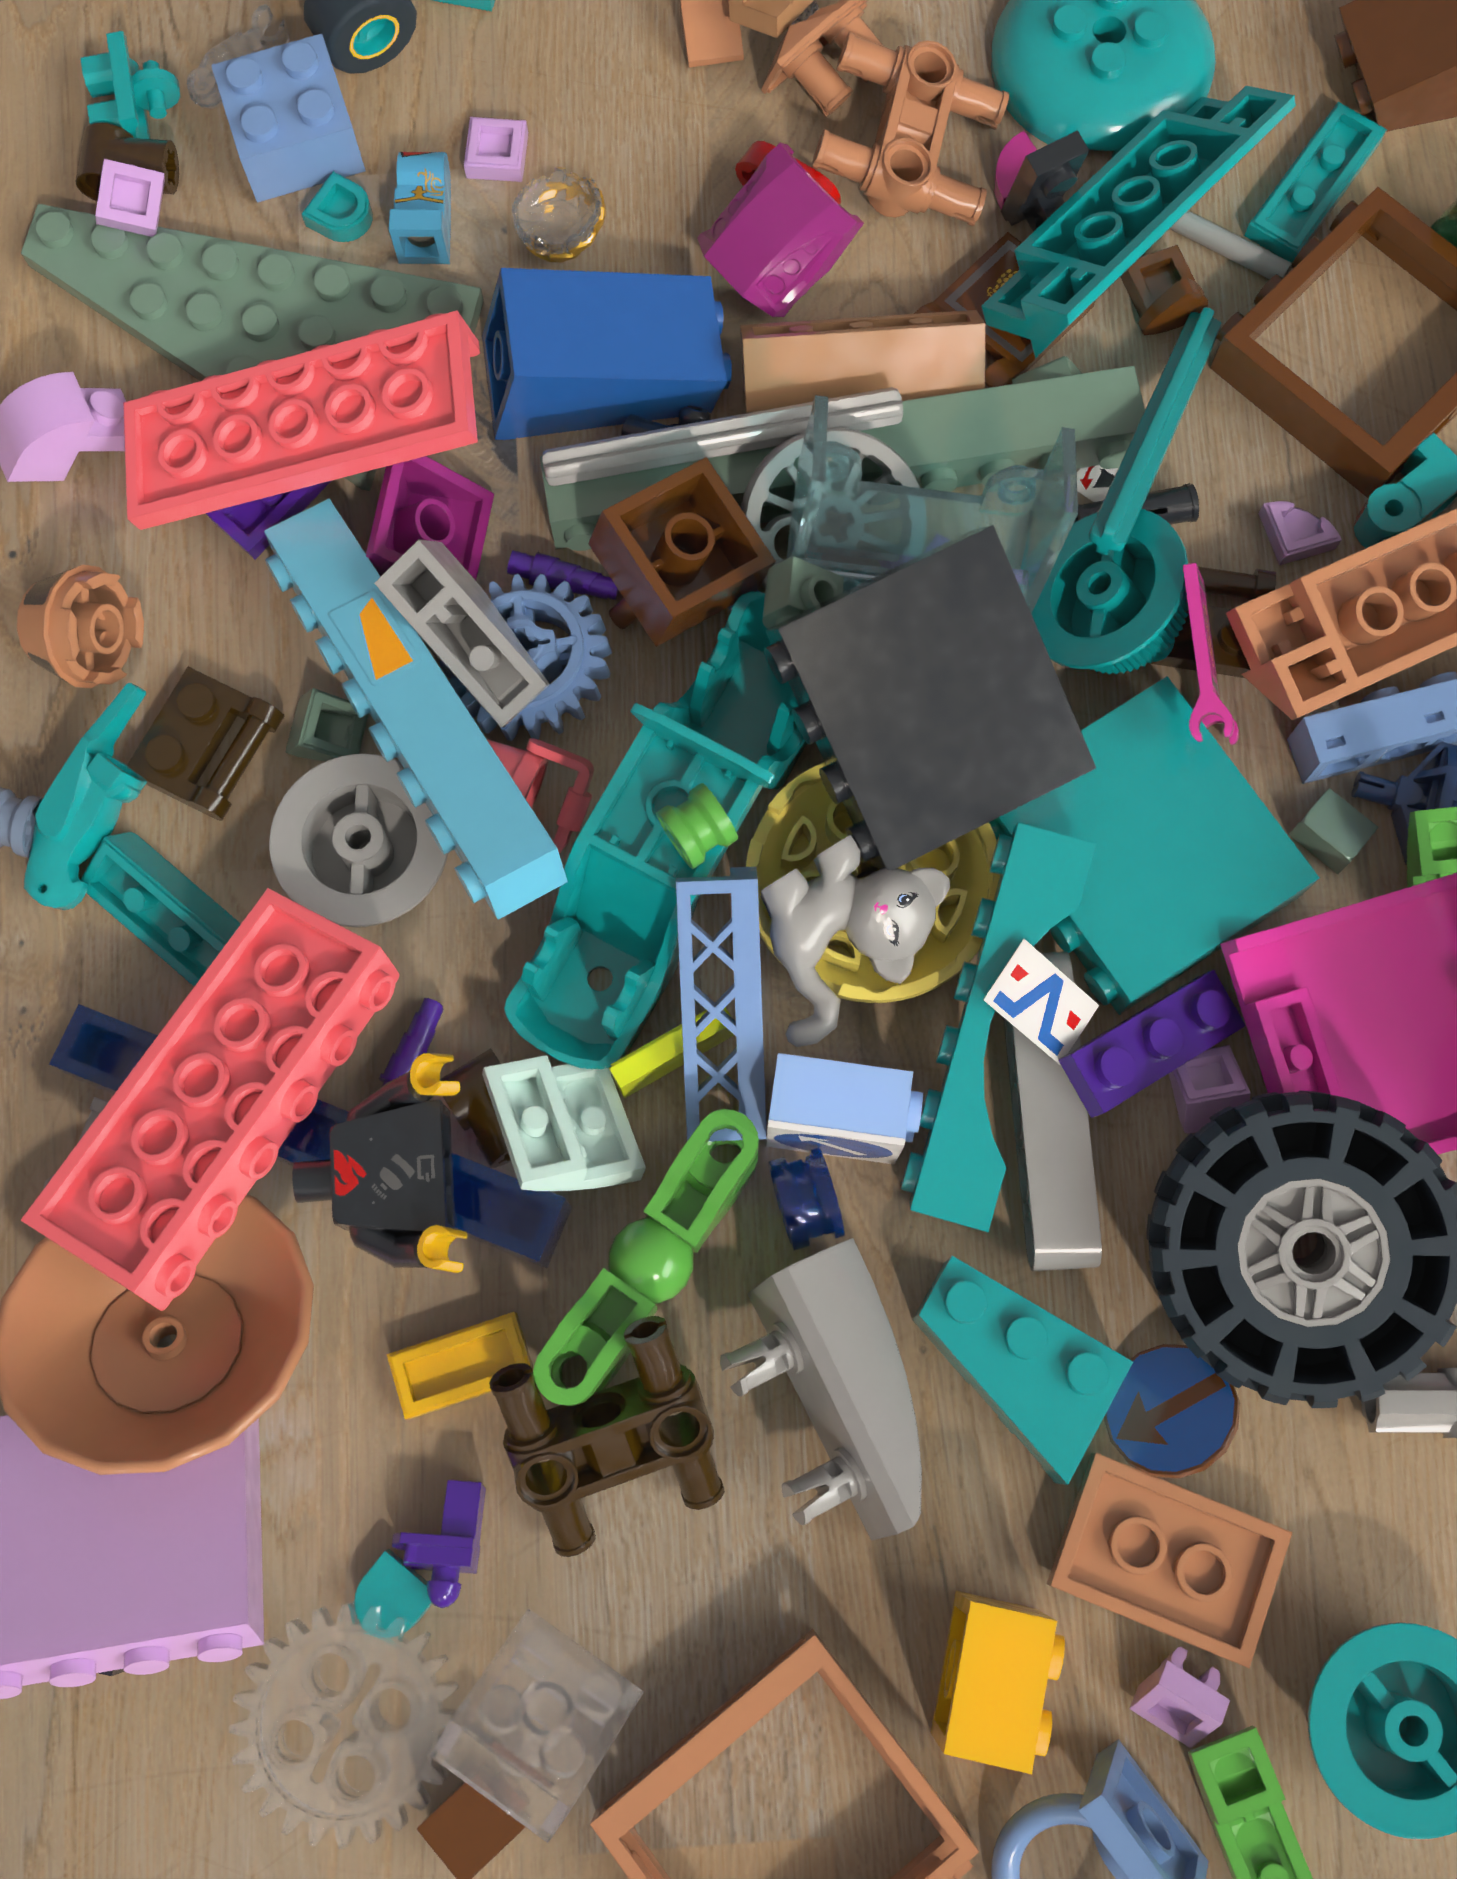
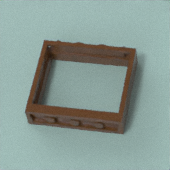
(1294, 402)

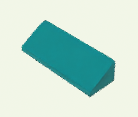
(158, 904)

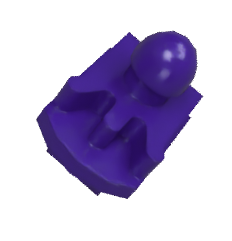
(452, 1551)

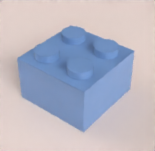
(288, 117)

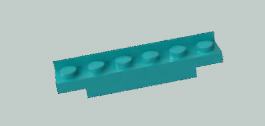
(1127, 210)

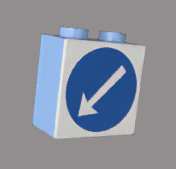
(842, 1108)

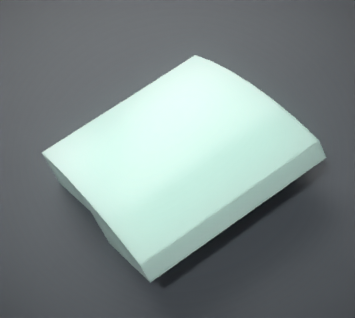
(563, 1126)

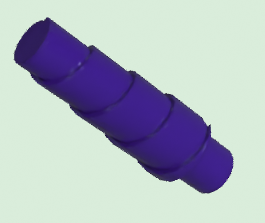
(557, 571)
(414, 1041)

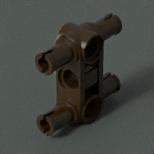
(608, 1437)

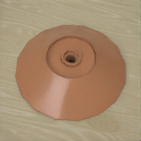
(87, 1363)

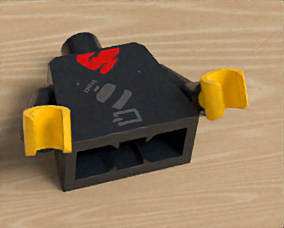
(393, 1171)

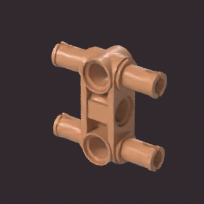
(902, 166)

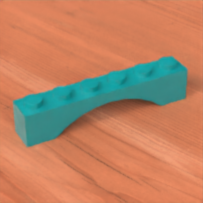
(961, 1163)

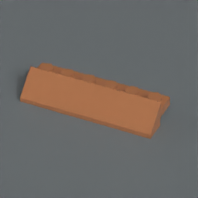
(1353, 619)

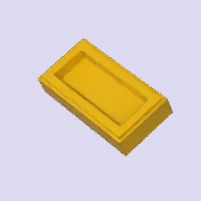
(456, 1364)

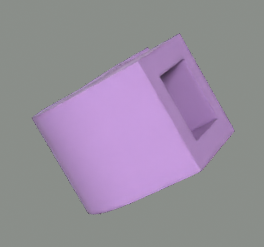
(54, 420)

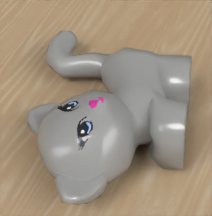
(882, 914)

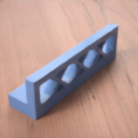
(745, 989)

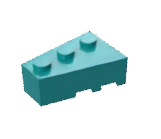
(1024, 1362)

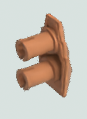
(801, 54)

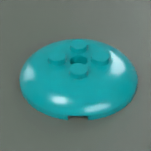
(1100, 65)

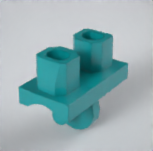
(133, 88)

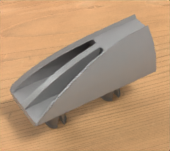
(849, 1374)

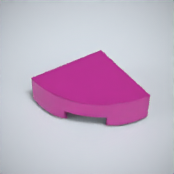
(1010, 164)

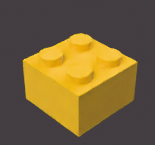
(996, 1683)

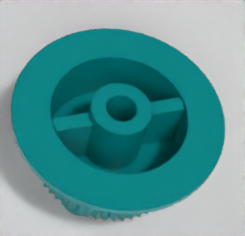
(1115, 606)
(1389, 1728)

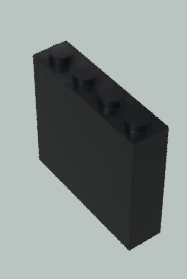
(929, 699)

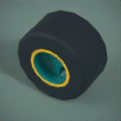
(361, 32)

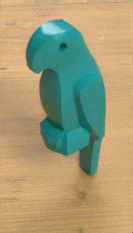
(82, 807)

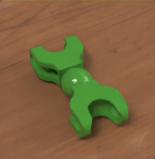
(649, 1259)

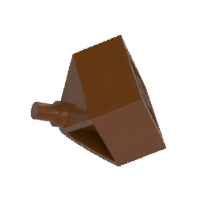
(679, 552)

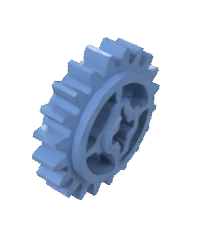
(572, 659)

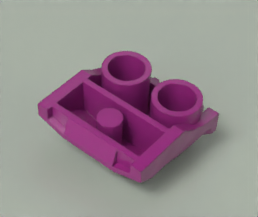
(778, 234)

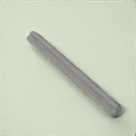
(714, 437)

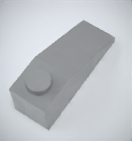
(463, 628)

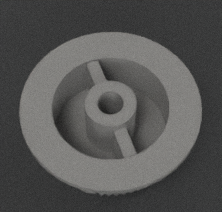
(354, 843)

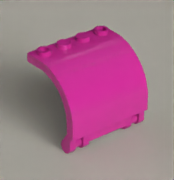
(1361, 1005)

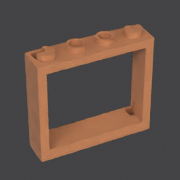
(615, 1820)

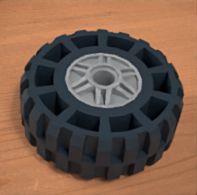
(1367, 1292)

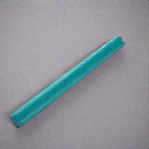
(1154, 433)

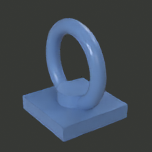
(1128, 1821)

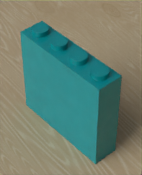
(1178, 853)

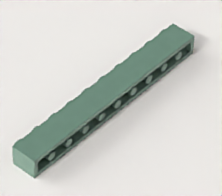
(942, 439)

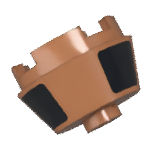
(80, 626)

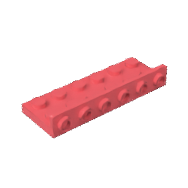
(300, 420)
(214, 1098)

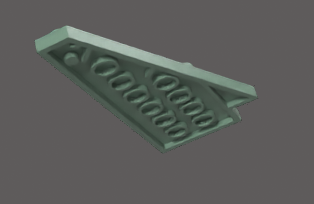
(226, 301)

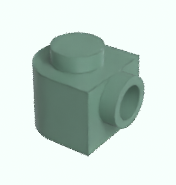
(796, 587)

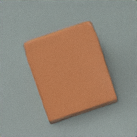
(710, 33)

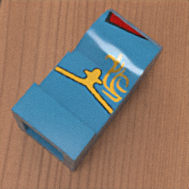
(422, 207)

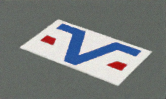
(1041, 1001)

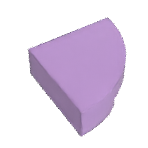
(1296, 532)

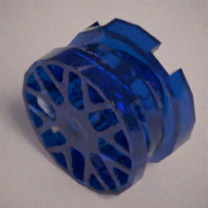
(806, 1199)

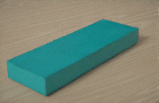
(1315, 182)

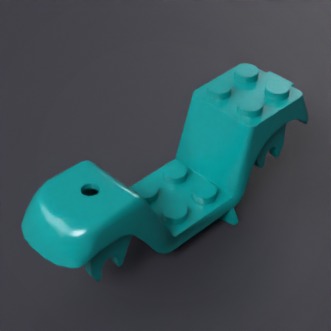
(622, 872)

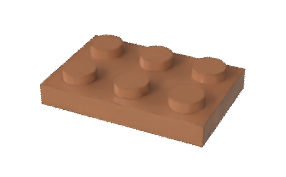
(1170, 1559)

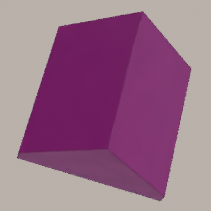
(431, 504)

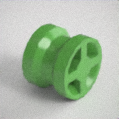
(697, 825)

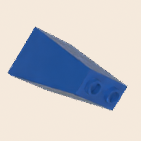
(600, 347)

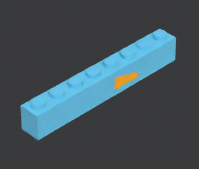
(415, 712)

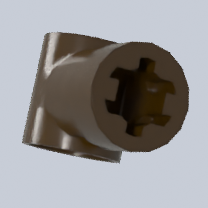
(116, 144)
(475, 1110)

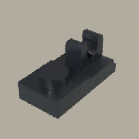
(1044, 180)

